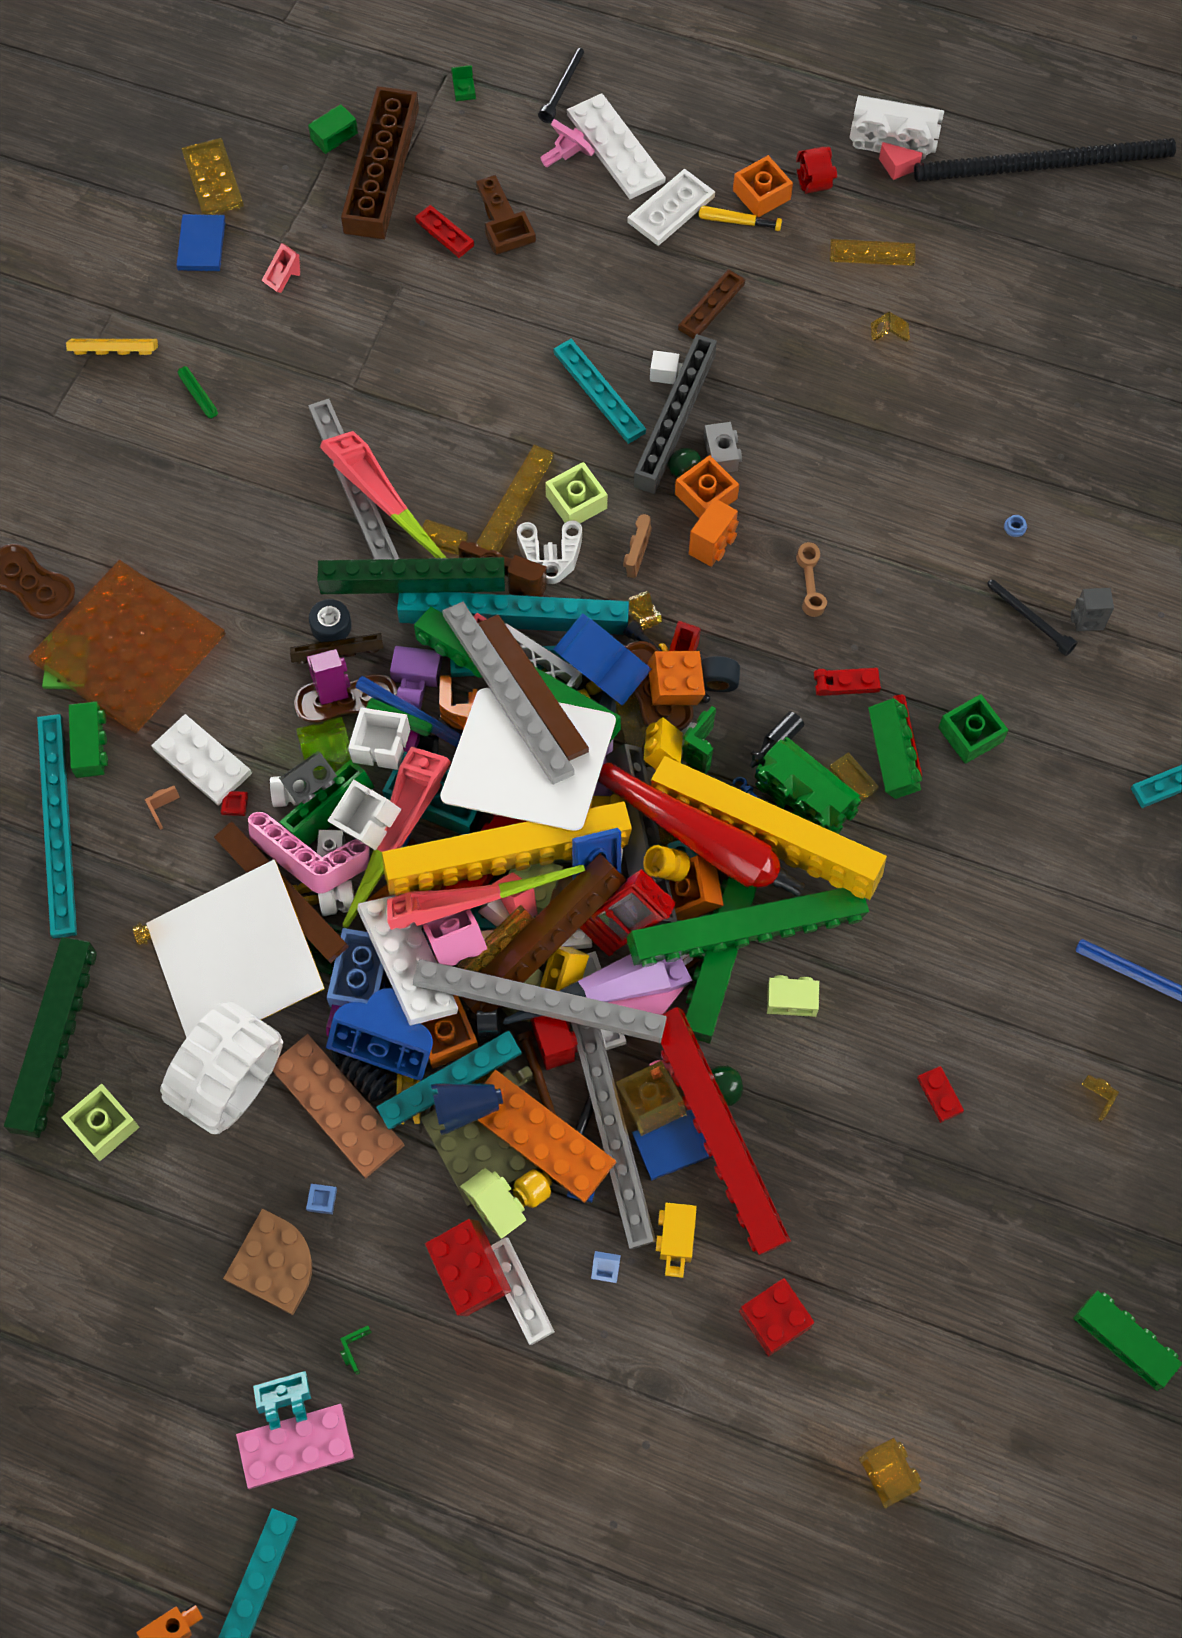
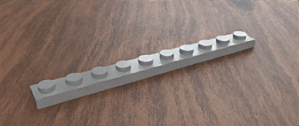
(362, 506)
(508, 693)
(539, 1000)
(614, 1136)

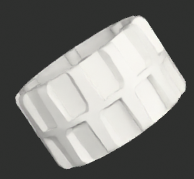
(221, 1067)

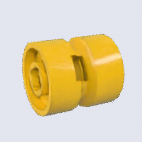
(666, 863)

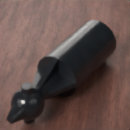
(787, 727)

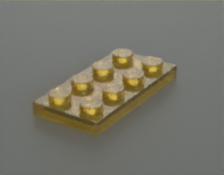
(212, 177)

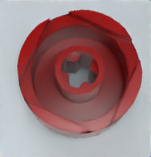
(815, 169)

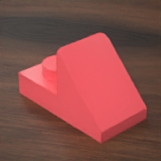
(282, 266)

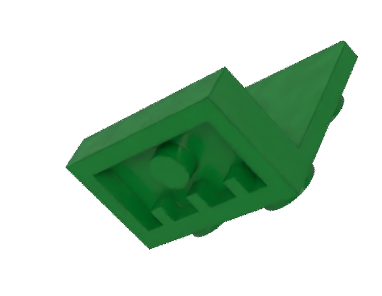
(696, 749)

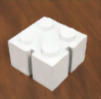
(379, 738)
(364, 814)

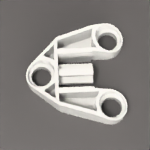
(570, 550)

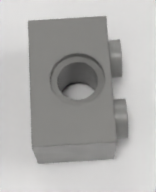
(720, 436)

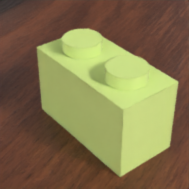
(793, 996)

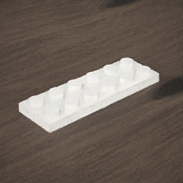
(616, 146)
(399, 954)

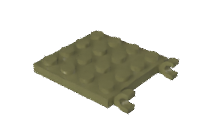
(476, 1147)

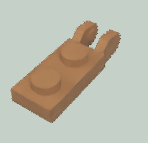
(638, 546)

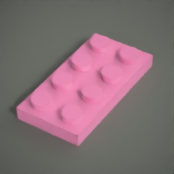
(295, 1447)

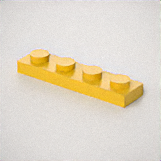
(103, 346)

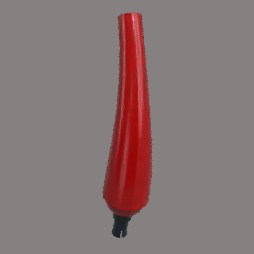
(716, 841)

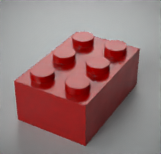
(468, 1267)

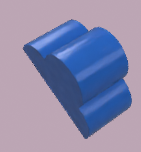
(602, 659)
(381, 1035)

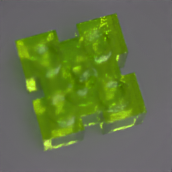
(327, 738)

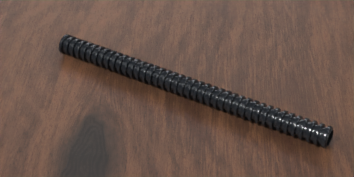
(1050, 159)

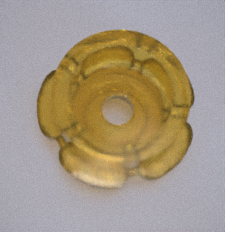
(141, 934)

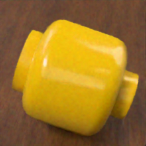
(532, 1188)

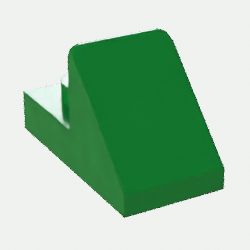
(463, 83)

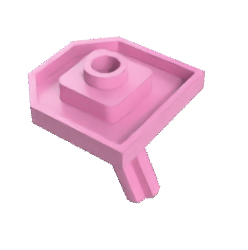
(567, 144)

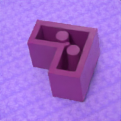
(328, 676)

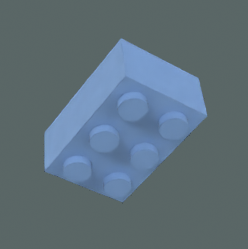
(356, 971)

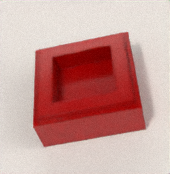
(234, 803)

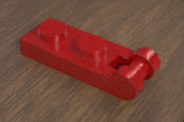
(847, 681)

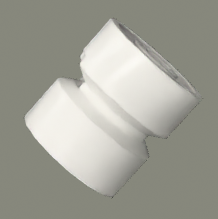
(280, 795)
(337, 899)

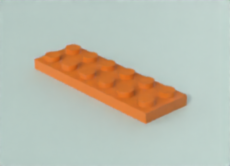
(547, 1140)

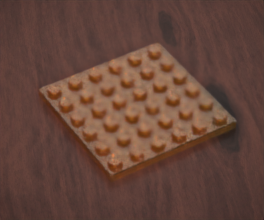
(127, 646)

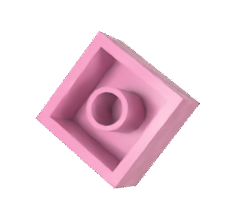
(455, 938)

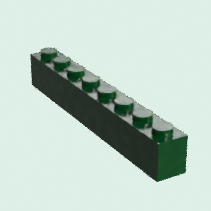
(411, 575)
(50, 1038)

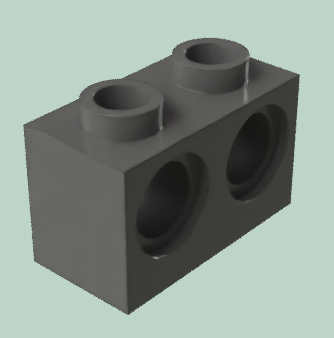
(1092, 609)
(304, 772)

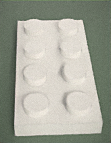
(671, 207)
(201, 759)

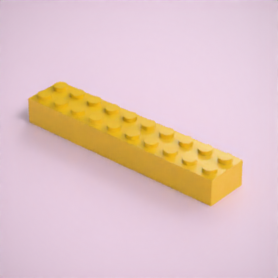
(790, 836)
(493, 851)

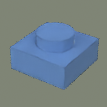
(321, 1199)
(605, 1267)

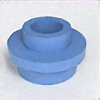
(1015, 520)

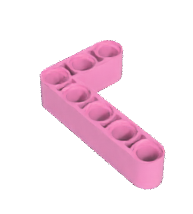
(314, 871)

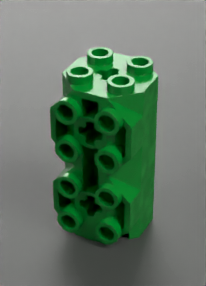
(806, 786)

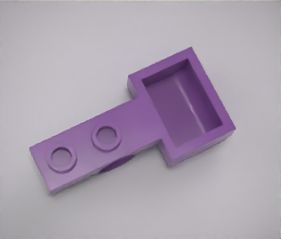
(415, 670)

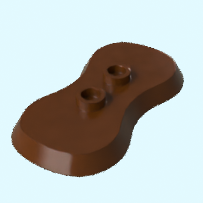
(39, 590)
(310, 709)
(677, 715)

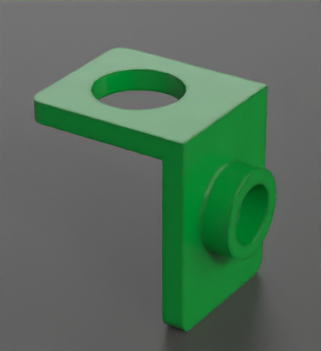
(346, 1353)

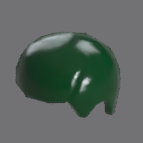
(682, 461)
(729, 1083)

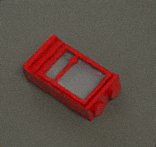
(632, 907)

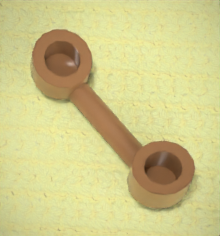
(807, 558)

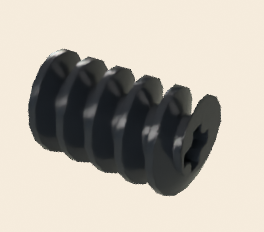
(367, 1078)

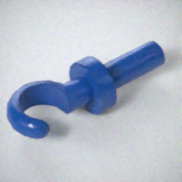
(748, 789)

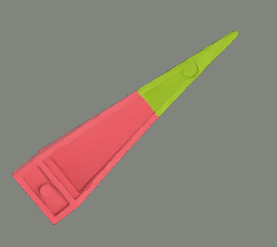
(360, 466)
(413, 791)
(433, 905)

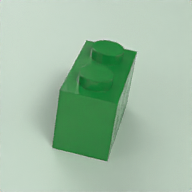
(333, 128)

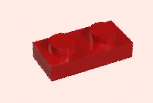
(940, 1094)

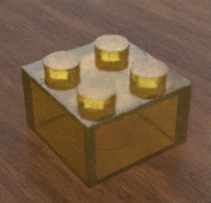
(651, 1098)
(890, 1472)

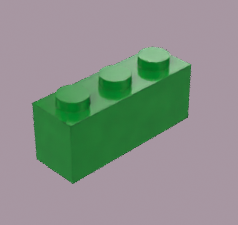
(87, 739)

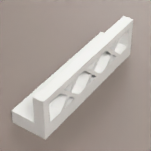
(547, 659)

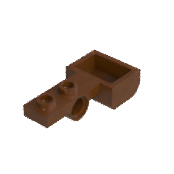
(507, 229)
(523, 575)

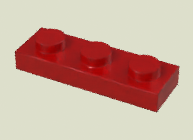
(444, 231)

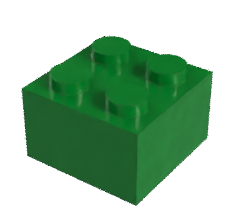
(973, 728)

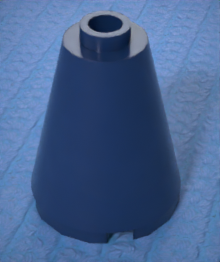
(464, 1103)

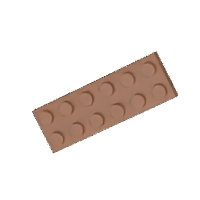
(337, 1106)

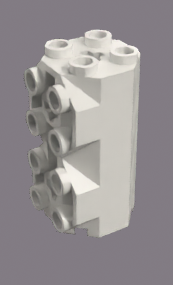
(895, 124)

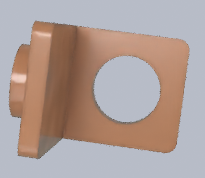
(159, 799)

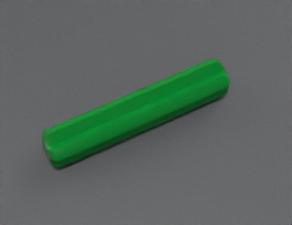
(197, 392)
(415, 723)

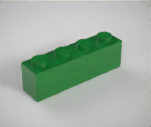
(895, 748)
(313, 816)
(1128, 1340)

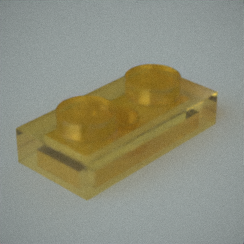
(444, 537)
(854, 776)

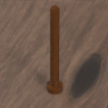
(525, 1039)

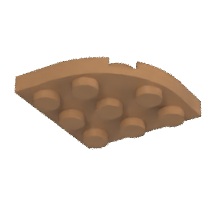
(273, 1263)

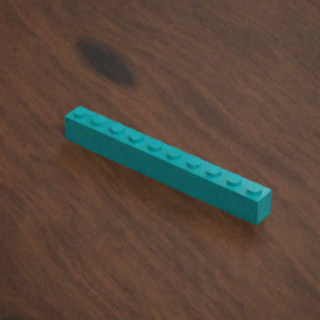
(520, 611)

